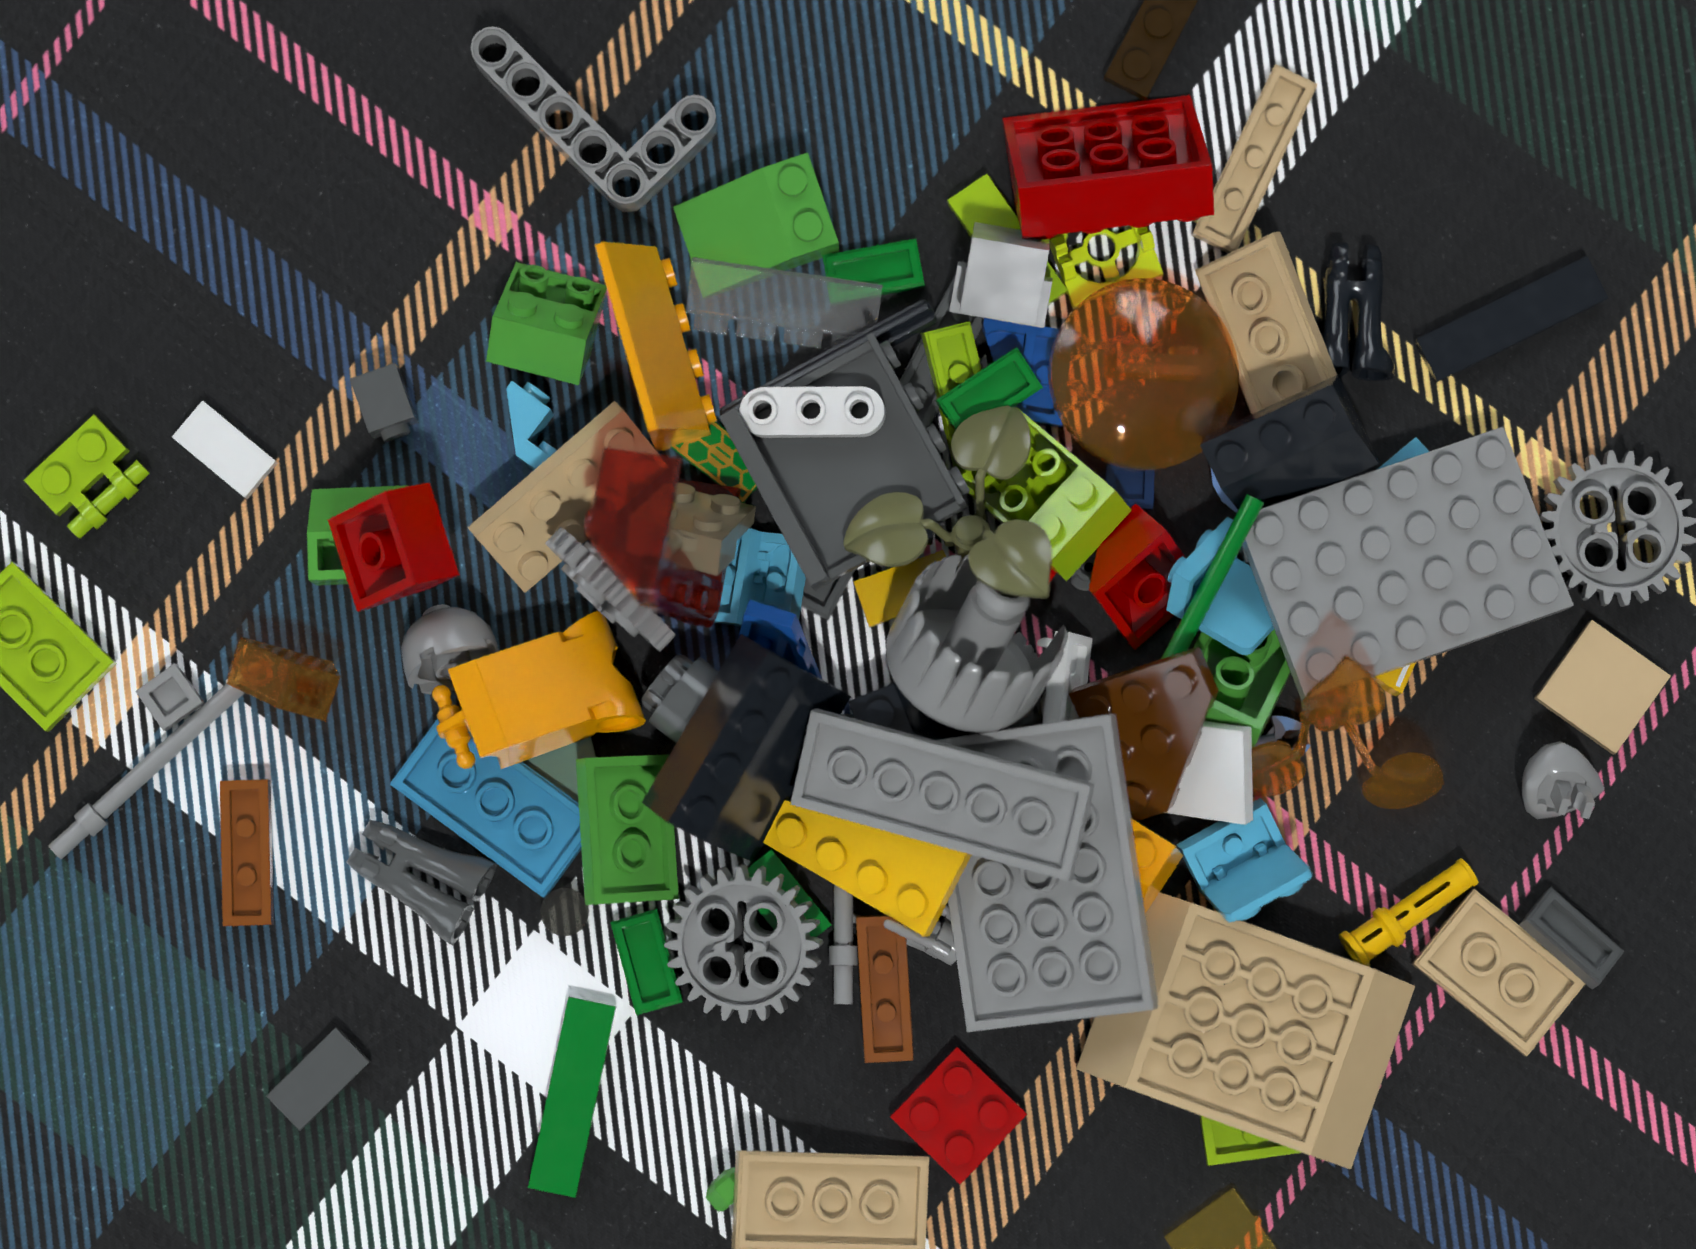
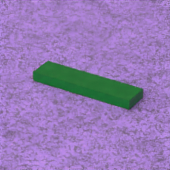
(572, 1097)

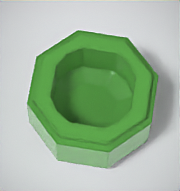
(721, 1190)

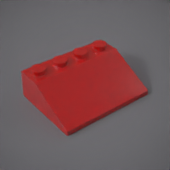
(1109, 167)

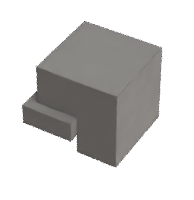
(1003, 277)

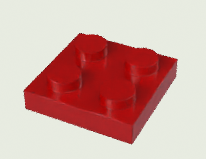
(958, 1115)

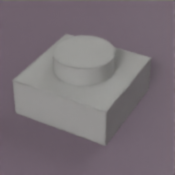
(170, 697)

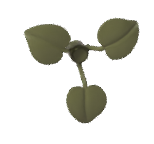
(1012, 560)

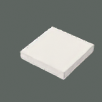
(1219, 776)

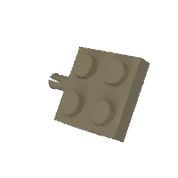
(706, 529)

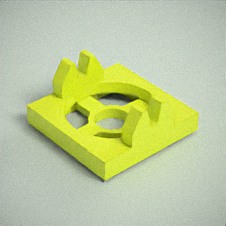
(1145, 264)

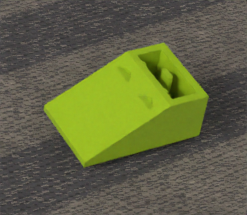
(1057, 495)

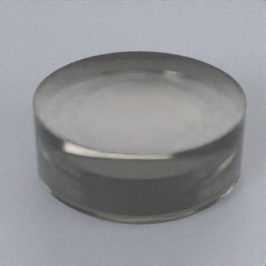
(565, 912)

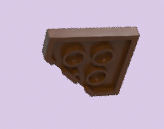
(1158, 723)

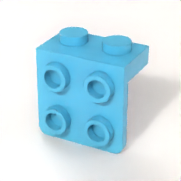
(1237, 612)
(1243, 864)

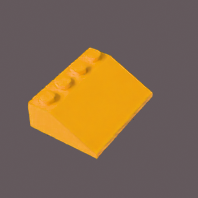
(655, 344)

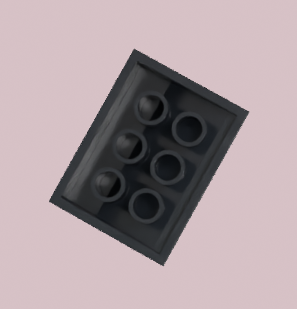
(741, 750)

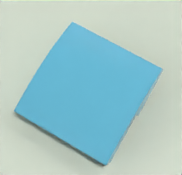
(763, 573)

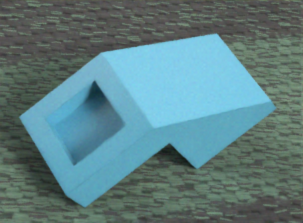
(528, 419)

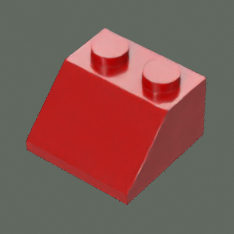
(393, 546)

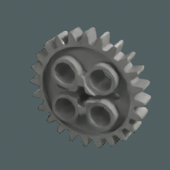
(1661, 526)
(606, 591)
(701, 941)

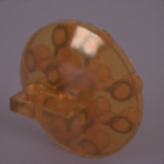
(1143, 374)

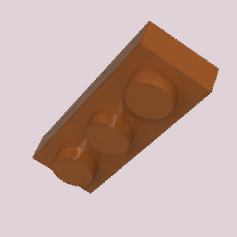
(246, 852)
(884, 991)

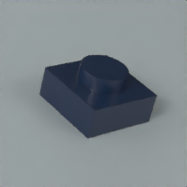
(1132, 485)

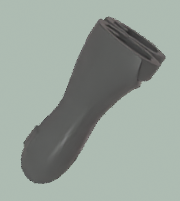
(460, 871)

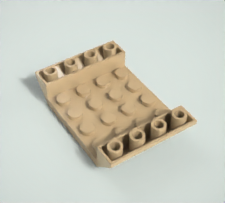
(1255, 1032)

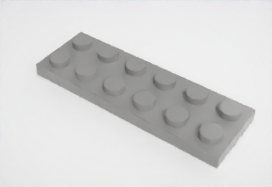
(942, 794)

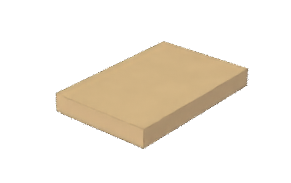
(1498, 972)

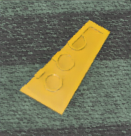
(884, 869)

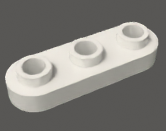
(834, 415)

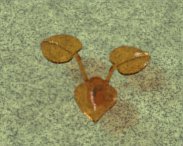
(1343, 699)

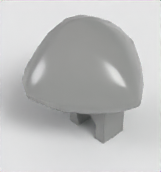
(1559, 782)

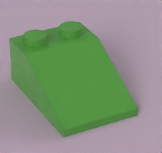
(761, 218)
(1245, 683)

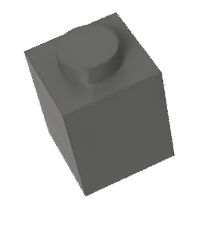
(385, 402)

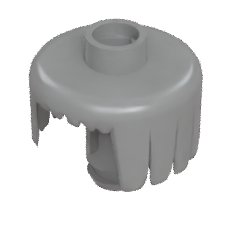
(959, 651)

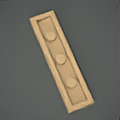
(1255, 158)

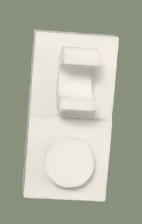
(1070, 673)

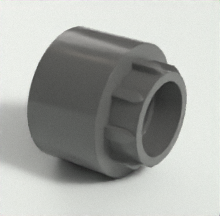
(677, 694)

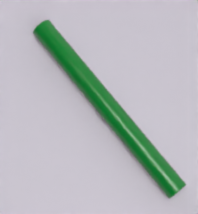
(1214, 576)

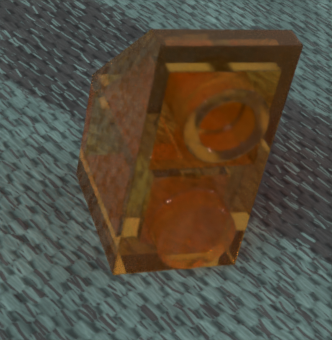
(284, 678)

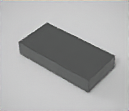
(1571, 938)
(318, 1078)

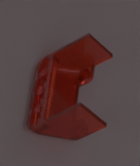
(632, 530)

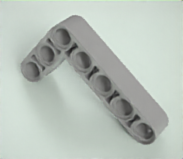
(586, 131)

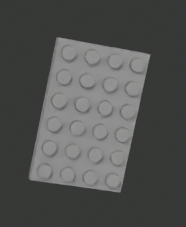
(1405, 561)
(1049, 945)

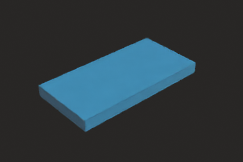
(502, 812)

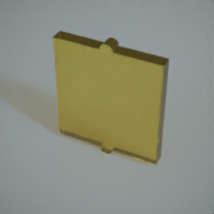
(1221, 1225)

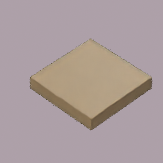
(1602, 687)

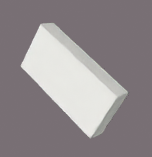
(224, 449)

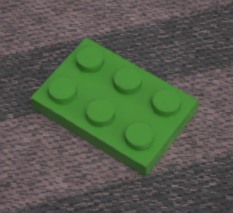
(623, 842)

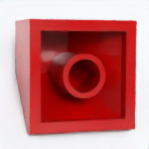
(1133, 576)

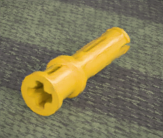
(1392, 932)

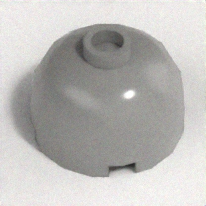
(441, 641)

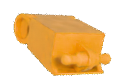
(538, 696)

